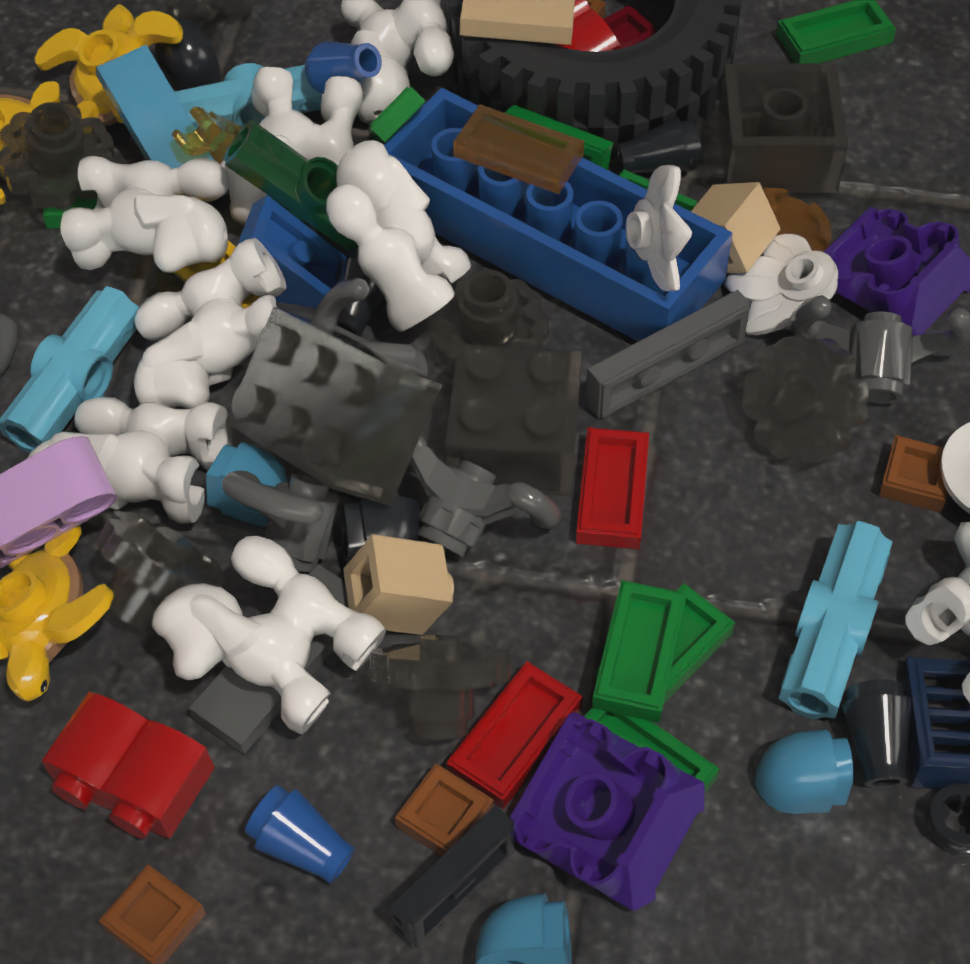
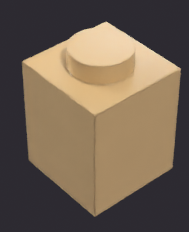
(744, 212)
(399, 583)

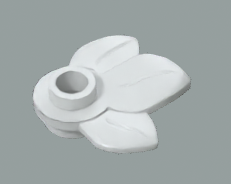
(657, 229)
(783, 281)

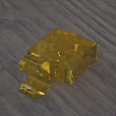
(212, 135)

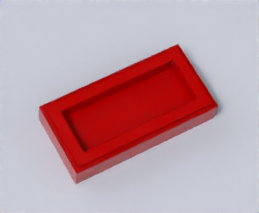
(613, 488)
(514, 734)

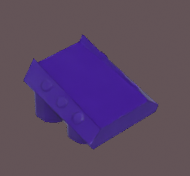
(901, 267)
(607, 811)

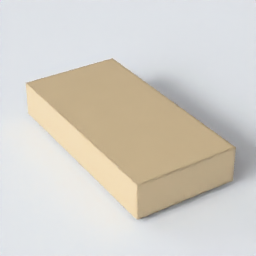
(519, 20)

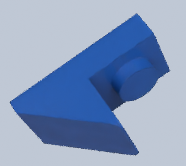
(301, 254)

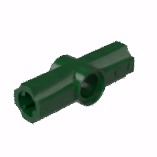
(286, 177)

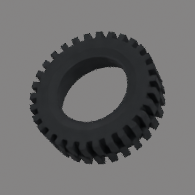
(606, 91)

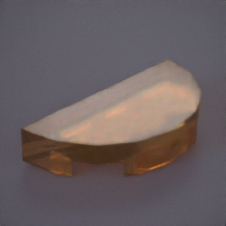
(800, 218)

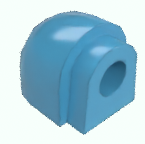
(244, 458)
(805, 773)
(526, 933)

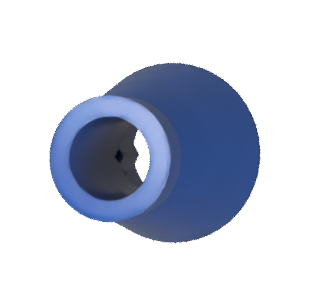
(341, 59)
(298, 834)

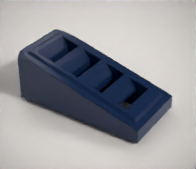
(930, 767)

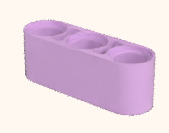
(50, 496)

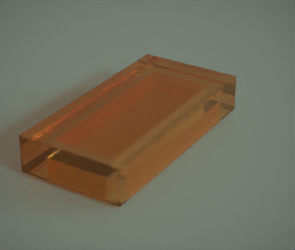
(518, 148)

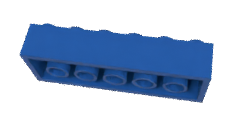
(561, 241)

